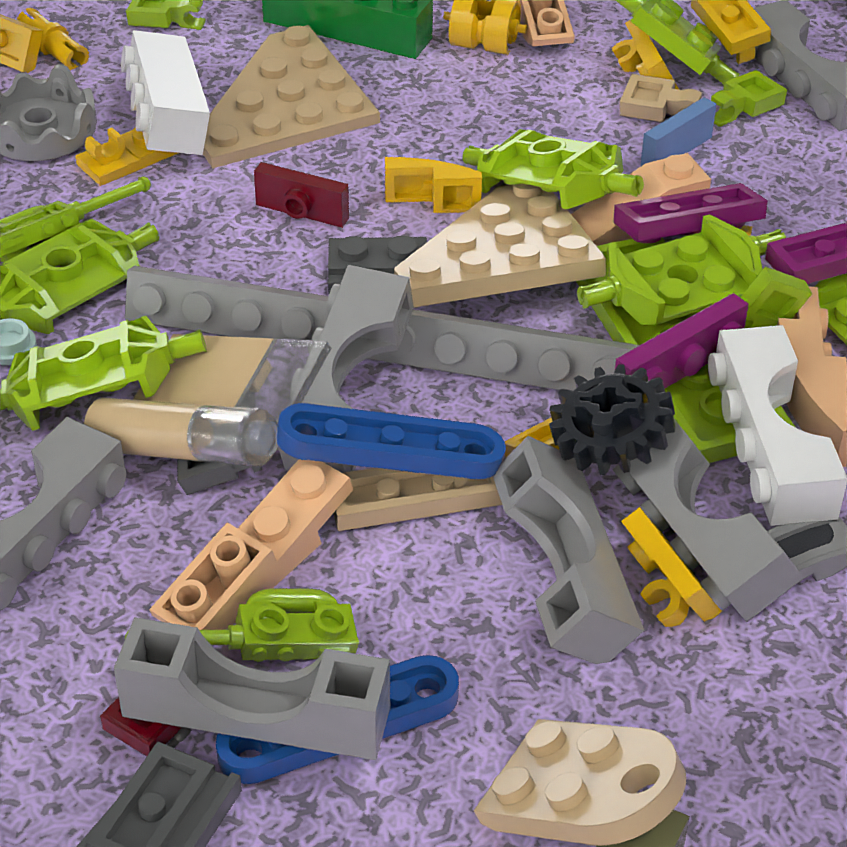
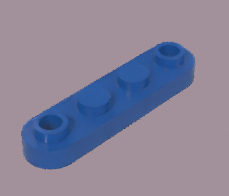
(389, 441)
(406, 712)

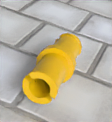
(56, 40)

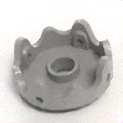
(45, 116)

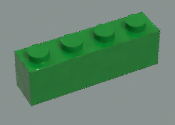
(383, 25)

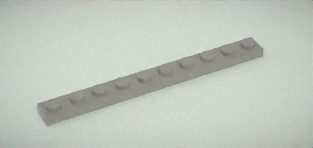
(429, 340)

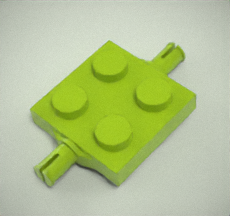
(689, 43)

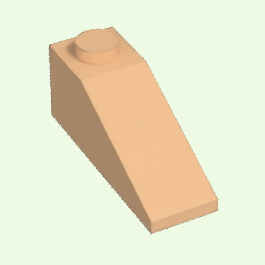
(661, 178)

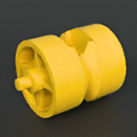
(485, 23)

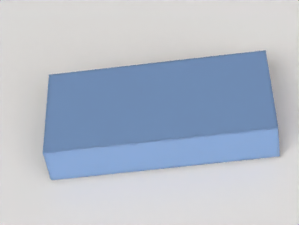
(680, 132)

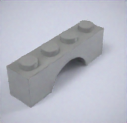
(807, 75)
(363, 320)
(74, 474)
(735, 552)
(589, 604)
(180, 680)

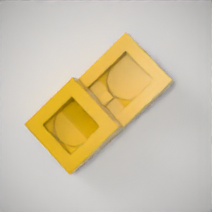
(445, 184)

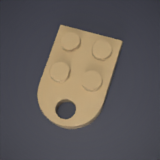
(584, 784)

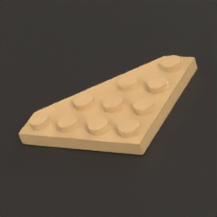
(285, 98)
(503, 245)

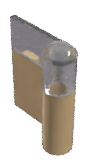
(216, 402)

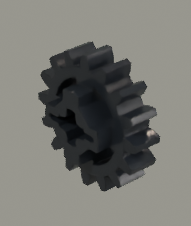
(612, 419)

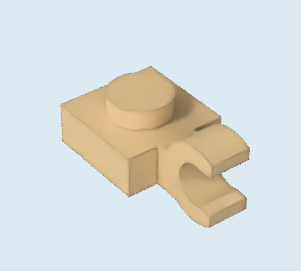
(654, 98)

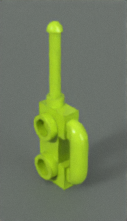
(49, 220)
(274, 630)

